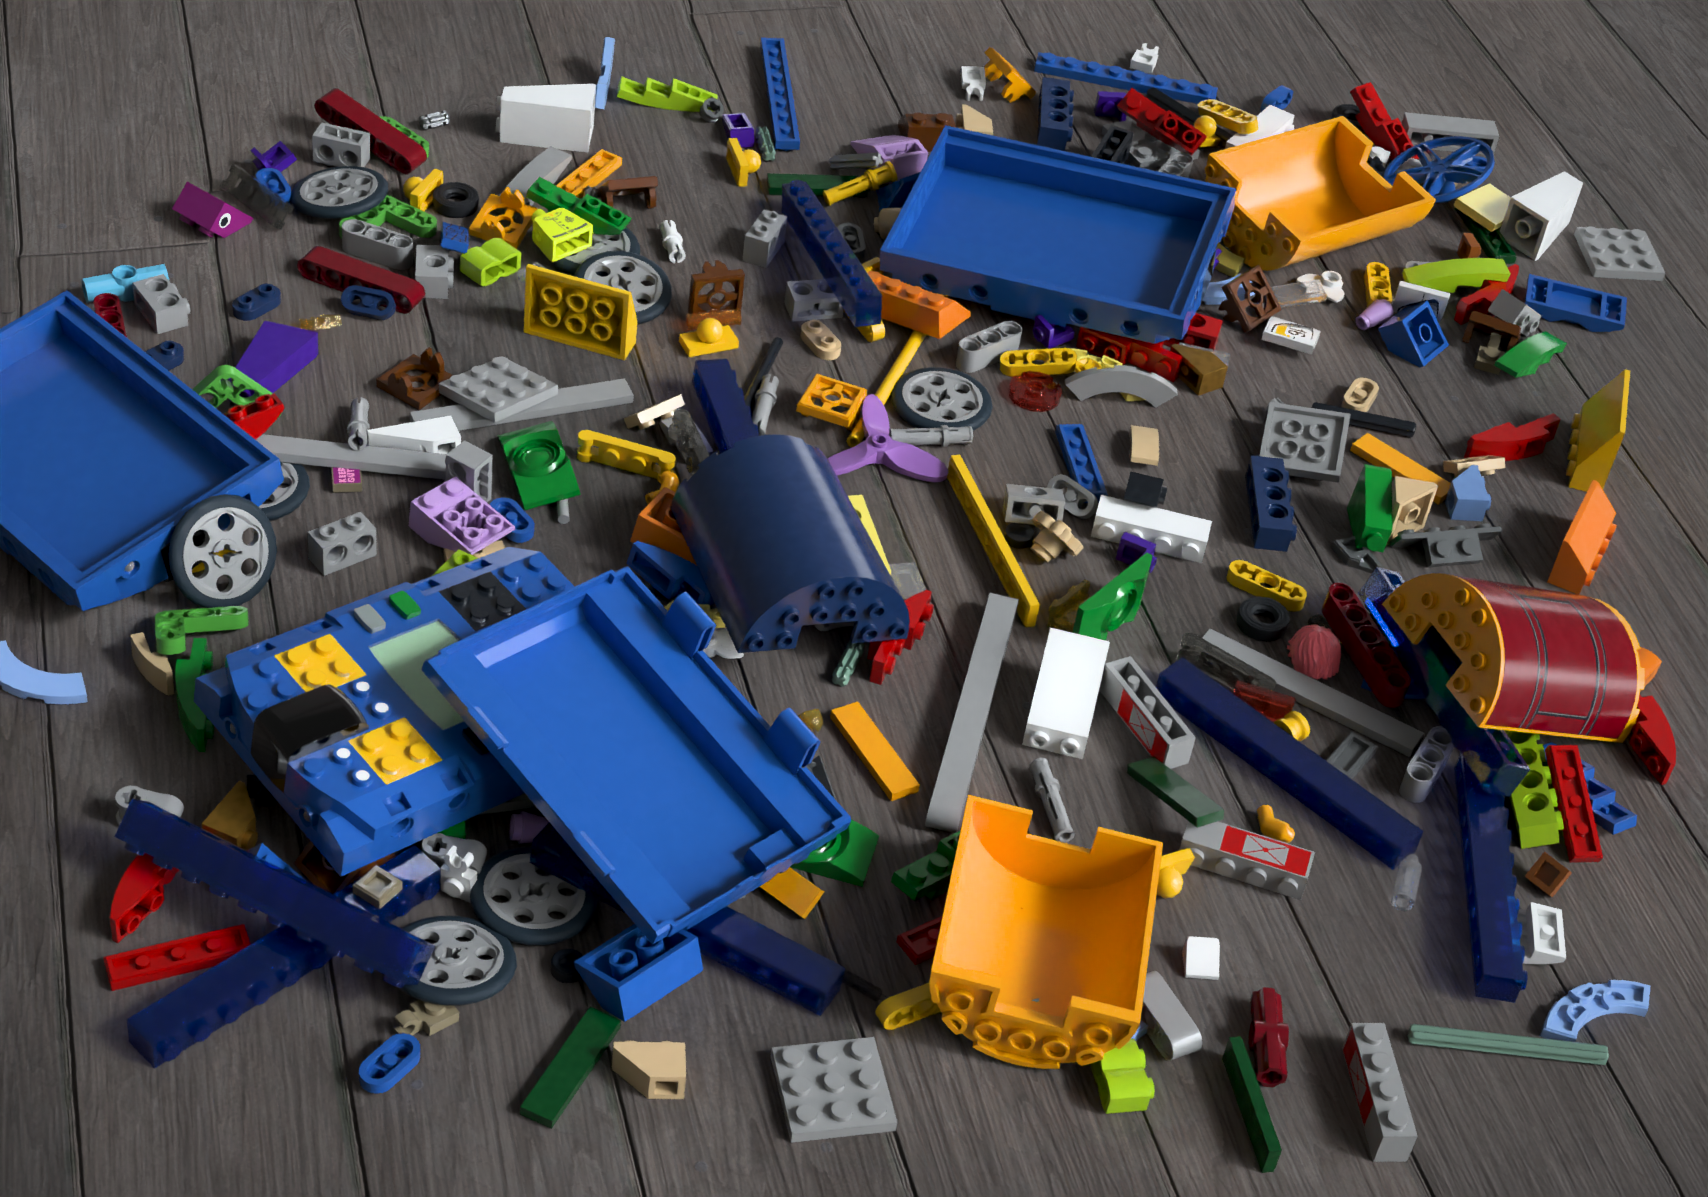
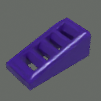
(739, 127)

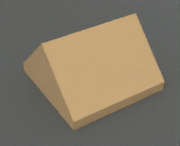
(1410, 504)

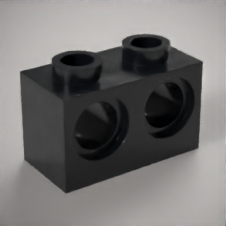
(1145, 490)

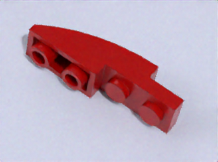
(1160, 123)
(1377, 123)
(1484, 297)
(1136, 352)
(256, 416)
(1514, 442)
(884, 652)
(1654, 739)
(138, 895)

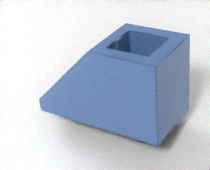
(1468, 496)

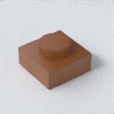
(1468, 247)
(1548, 874)

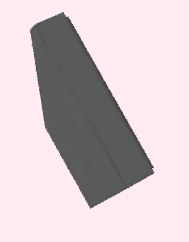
(1355, 557)

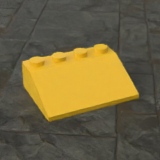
(579, 312)
(1598, 434)

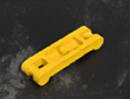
(624, 454)

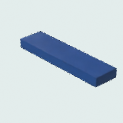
(1080, 458)

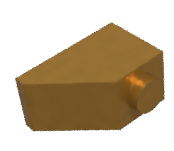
(1200, 369)
(234, 818)

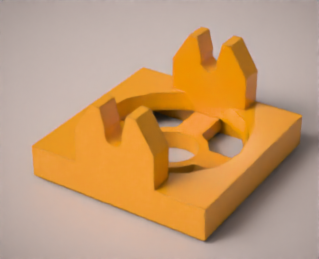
(1016, 86)
(482, 224)
(823, 386)

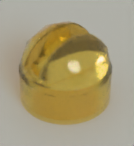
(812, 719)

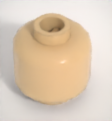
(885, 221)

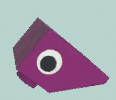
(209, 212)

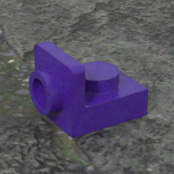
(1107, 104)

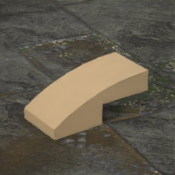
(1144, 445)
(152, 665)

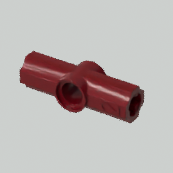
(1268, 1037)

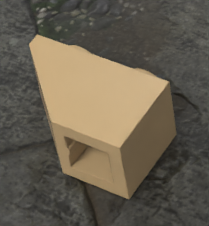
(973, 120)
(652, 1067)

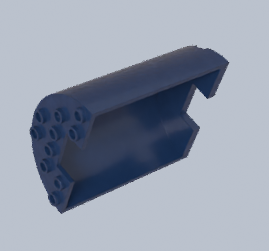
(784, 546)

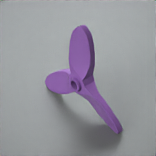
(881, 449)

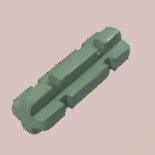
(765, 143)
(847, 663)

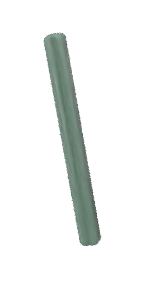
(1508, 1044)

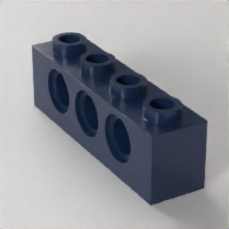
(1055, 113)
(1270, 503)

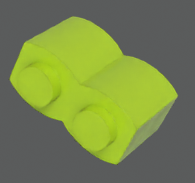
(490, 261)
(1123, 1080)

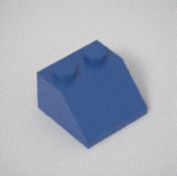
(1414, 334)

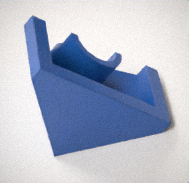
(895, 194)

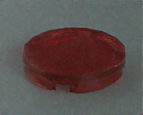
(1035, 391)

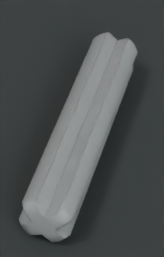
(855, 161)

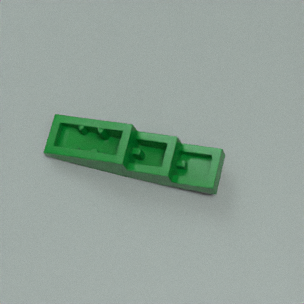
(1529, 354)

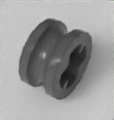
(715, 105)

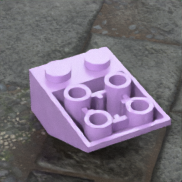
(903, 152)
(457, 518)

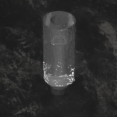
(1406, 883)

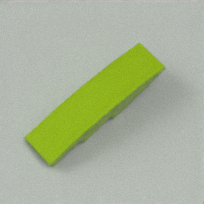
(677, 96)
(1450, 273)

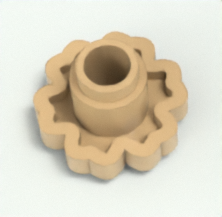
(1053, 538)

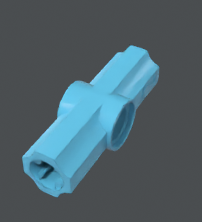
(119, 281)

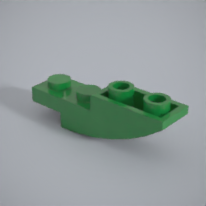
(602, 216)
(194, 721)
(929, 874)

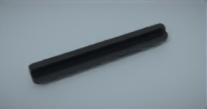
(1373, 421)

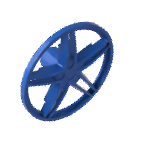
(1441, 174)

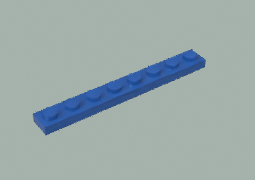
(1123, 79)
(779, 94)

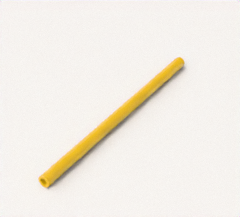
(889, 381)

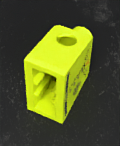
(560, 233)

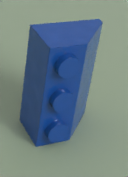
(633, 974)

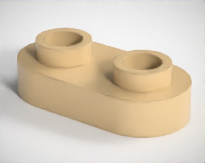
(820, 340)
(1360, 395)

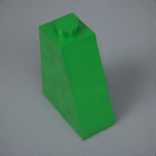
(1372, 508)

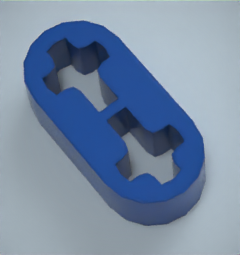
(1279, 98)

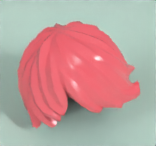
(1315, 652)

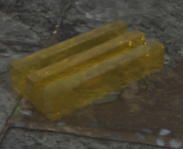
(321, 322)

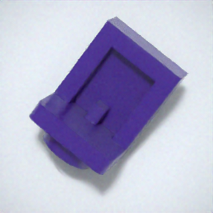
(276, 157)
(1051, 334)
(1133, 548)

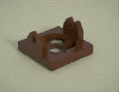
(629, 186)
(717, 275)
(1263, 294)
(1488, 324)
(399, 383)

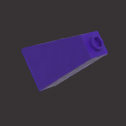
(277, 355)

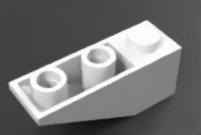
(429, 435)

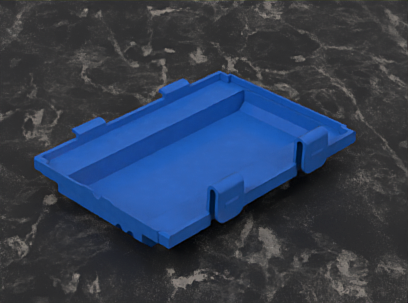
(641, 748)

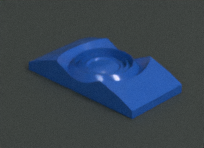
(1575, 304)

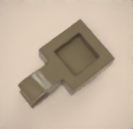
(1489, 355)
(426, 1017)

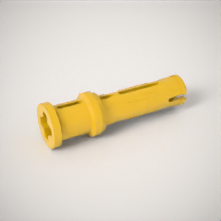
(870, 180)

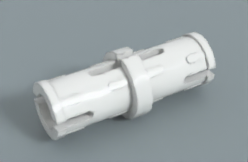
(672, 241)

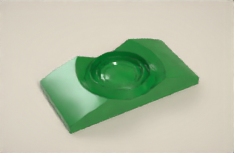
(539, 465)
(1114, 602)
(844, 857)

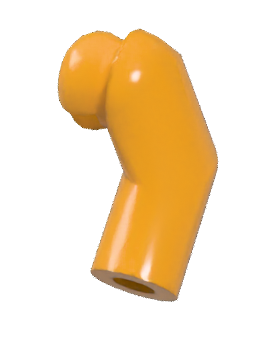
(668, 480)
(1274, 827)

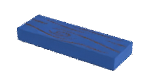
(454, 237)

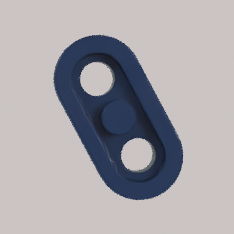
(256, 302)
(369, 303)
(167, 354)

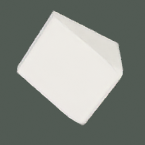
(1201, 957)

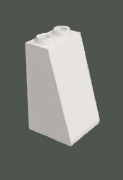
(547, 116)
(1540, 214)
(1066, 693)

